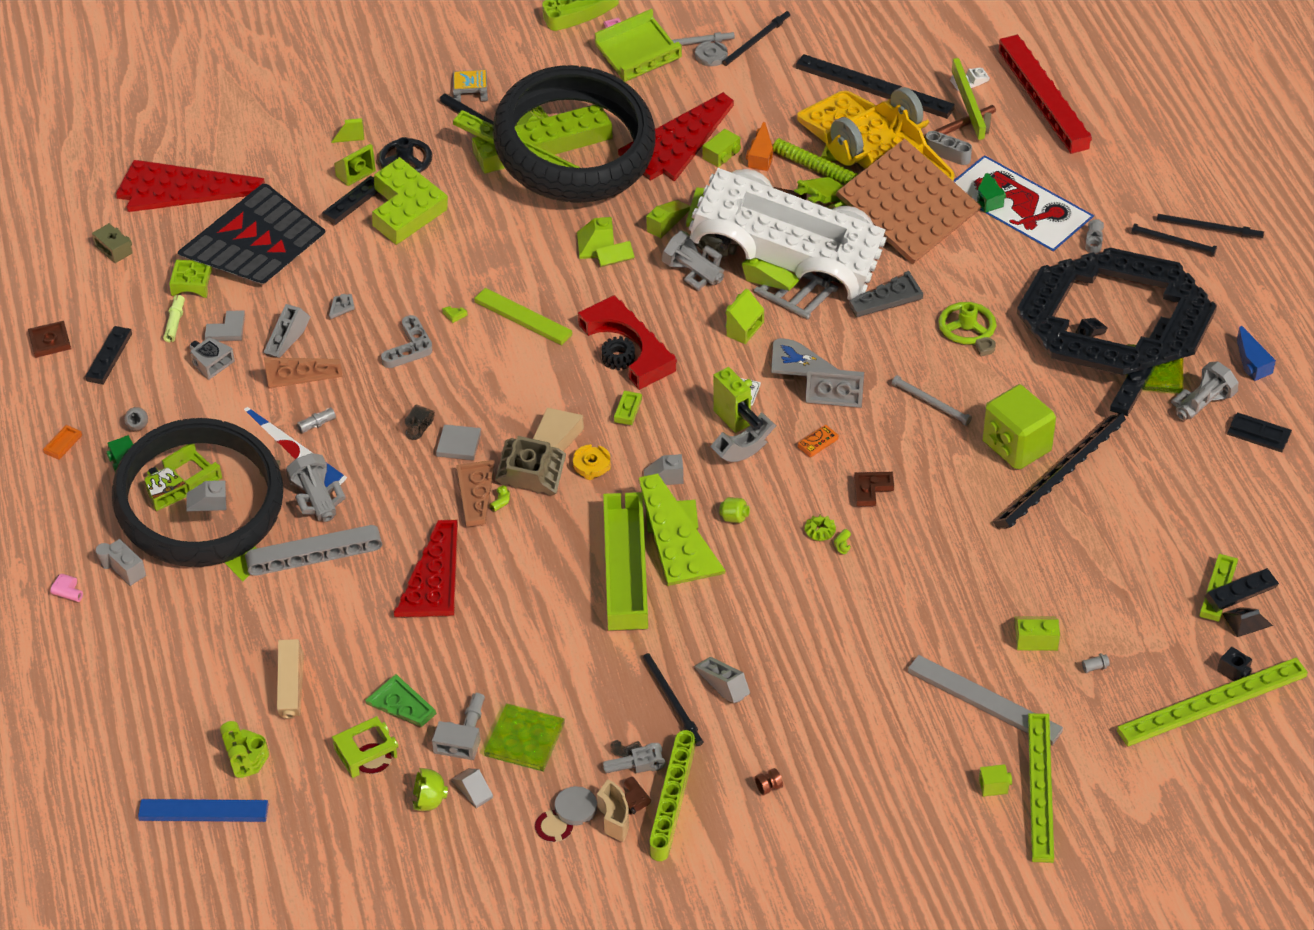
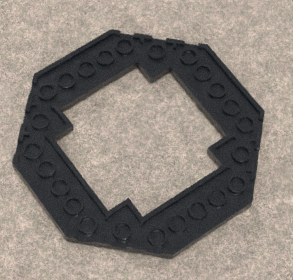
(1178, 340)

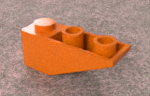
(761, 151)

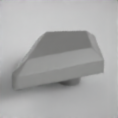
(341, 305)

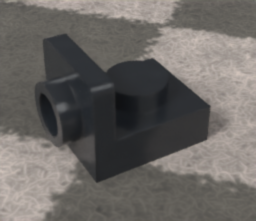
(1091, 327)

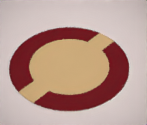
(376, 765)
(551, 828)

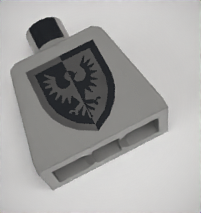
(211, 356)

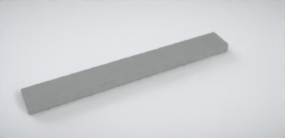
(976, 695)

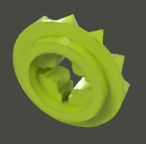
(822, 533)

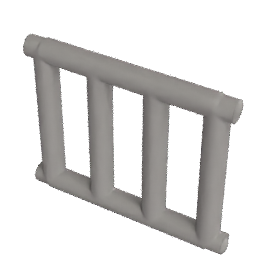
(791, 306)

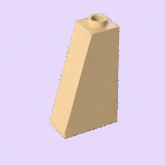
(559, 428)
(289, 678)

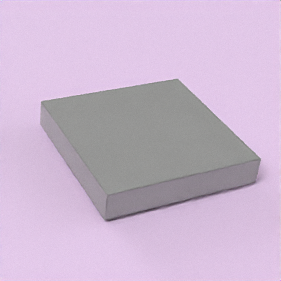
(458, 442)

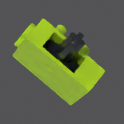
(733, 400)

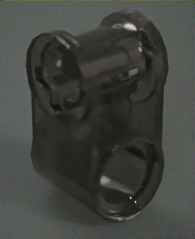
(418, 421)

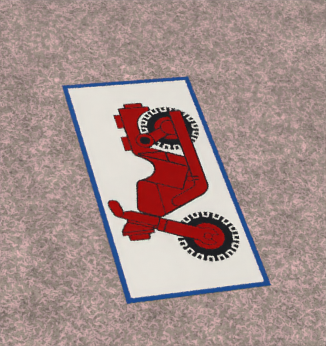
(1027, 205)

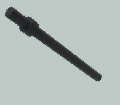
(776, 22)
(1245, 231)
(688, 724)

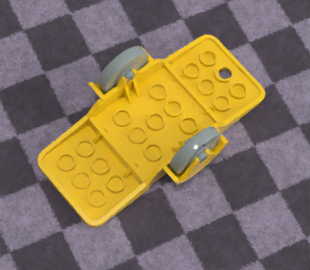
(866, 131)

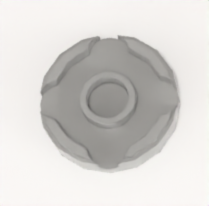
(711, 53)
(575, 805)

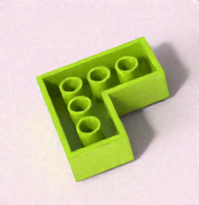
(410, 203)

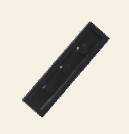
(350, 201)
(108, 355)
(1241, 590)

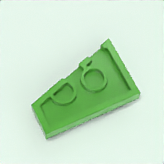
(401, 701)

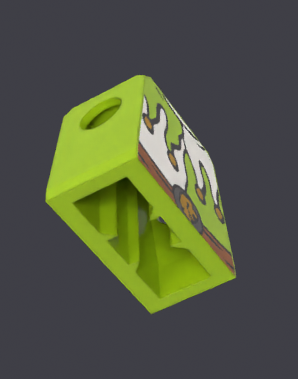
(164, 487)

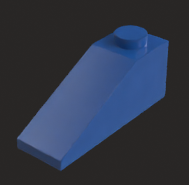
(1254, 358)

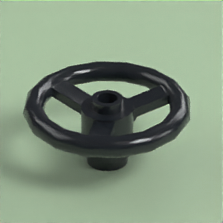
(404, 150)

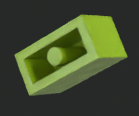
(721, 147)

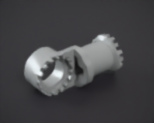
(1094, 236)

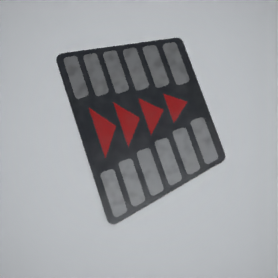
(255, 236)

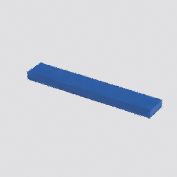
(203, 810)

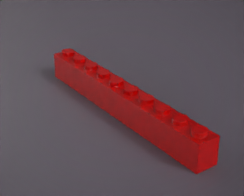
(1045, 94)

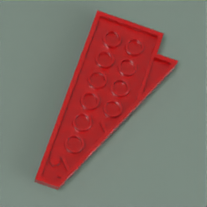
(684, 136)
(164, 185)

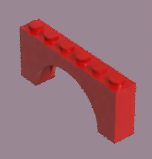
(613, 316)

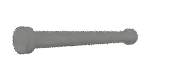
(897, 381)

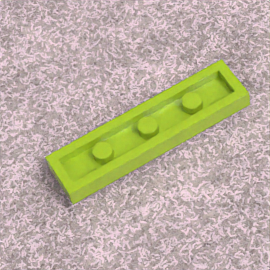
(1222, 575)

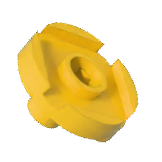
(594, 469)

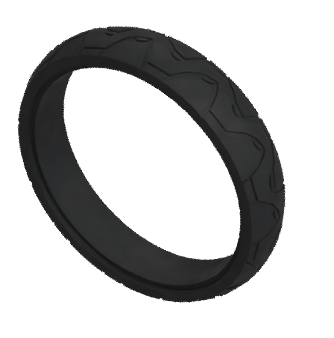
(191, 432)

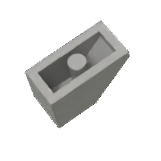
(669, 469)
(207, 497)

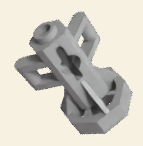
(683, 253)
(1216, 384)
(309, 474)

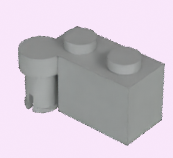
(121, 560)

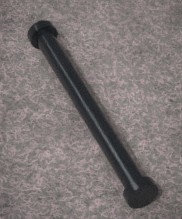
(1172, 239)

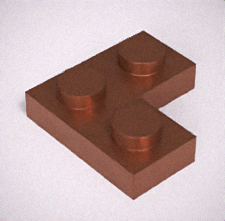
(868, 482)

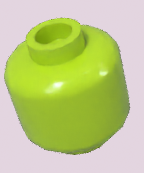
(734, 510)

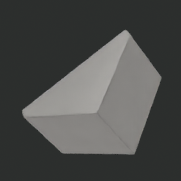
(473, 786)

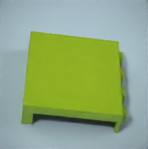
(637, 45)

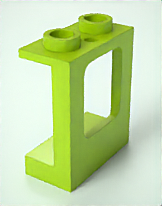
(187, 453)
(349, 751)

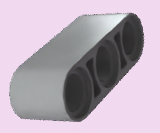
(949, 147)

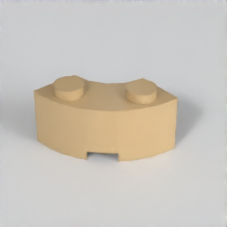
(613, 805)

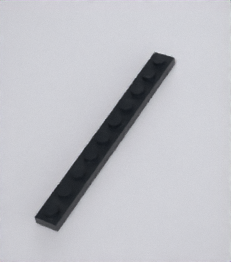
(869, 84)
(1057, 473)

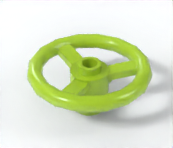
(967, 320)

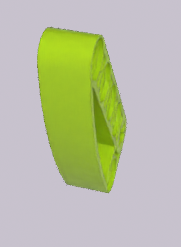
(569, 13)

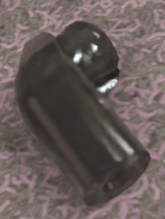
(623, 751)

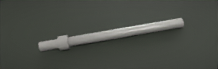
(700, 39)

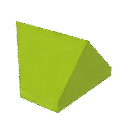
(351, 131)

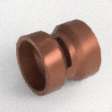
(768, 781)

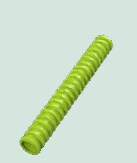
(812, 161)

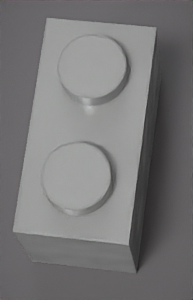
(456, 740)

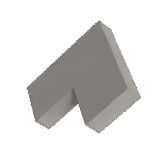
(231, 330)

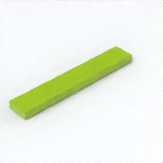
(968, 98)
(523, 316)

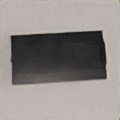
(1259, 432)

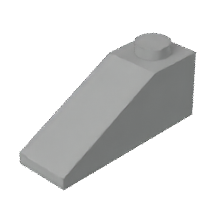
(287, 330)
(724, 679)

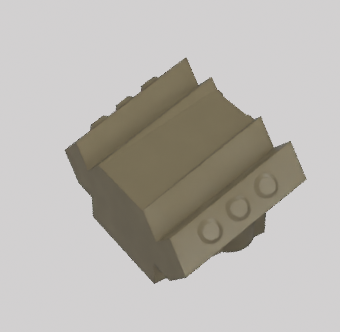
(531, 465)

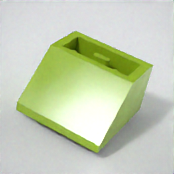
(744, 317)

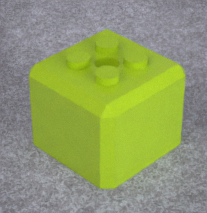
(1019, 427)

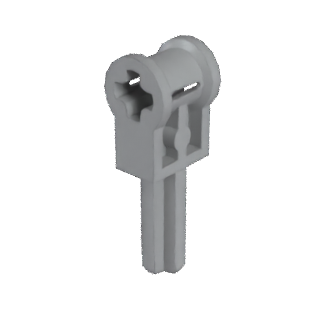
(642, 759)

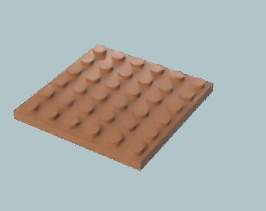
(909, 200)

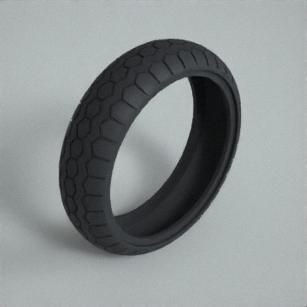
(565, 182)

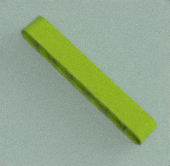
(672, 795)

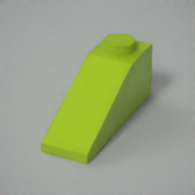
(665, 216)
(768, 274)

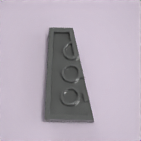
(895, 293)

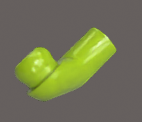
(503, 498)
(840, 542)

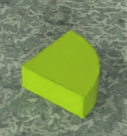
(454, 314)

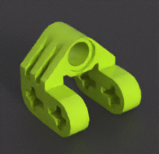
(244, 741)

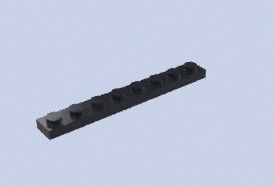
(1136, 380)

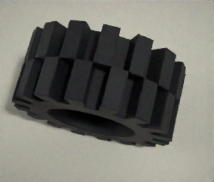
(618, 345)

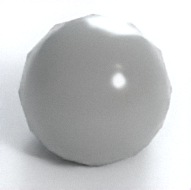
(136, 418)

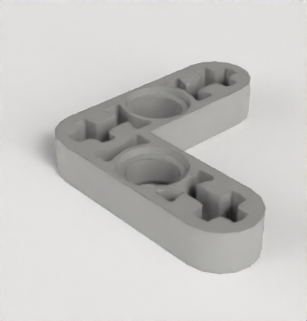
(415, 343)

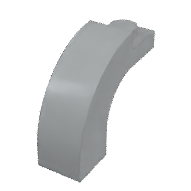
(745, 444)

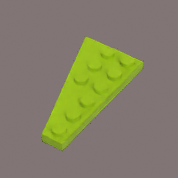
(678, 542)

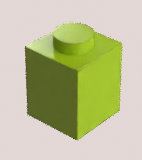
(994, 780)

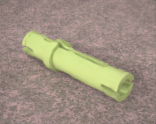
(174, 317)

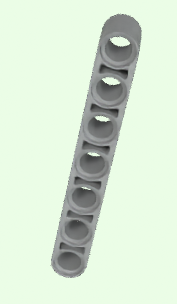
(313, 550)

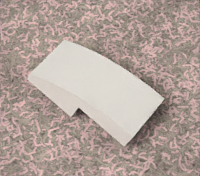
(975, 77)

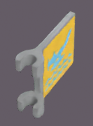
(470, 82)

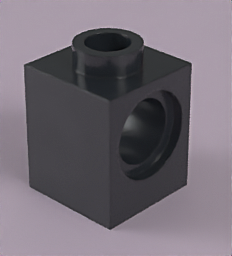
(1235, 664)

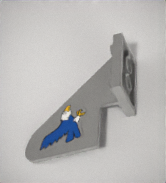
(824, 381)

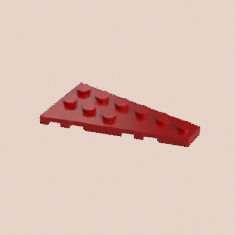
(434, 578)

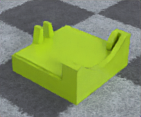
(190, 277)

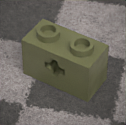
(112, 243)

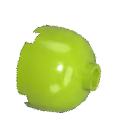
(429, 790)

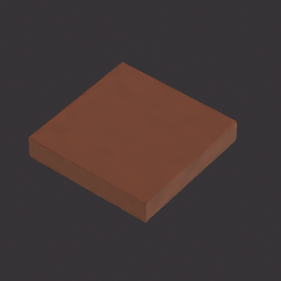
(49, 339)

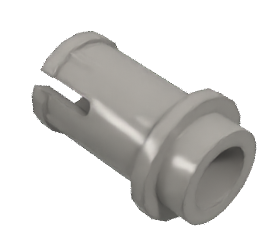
(1095, 663)

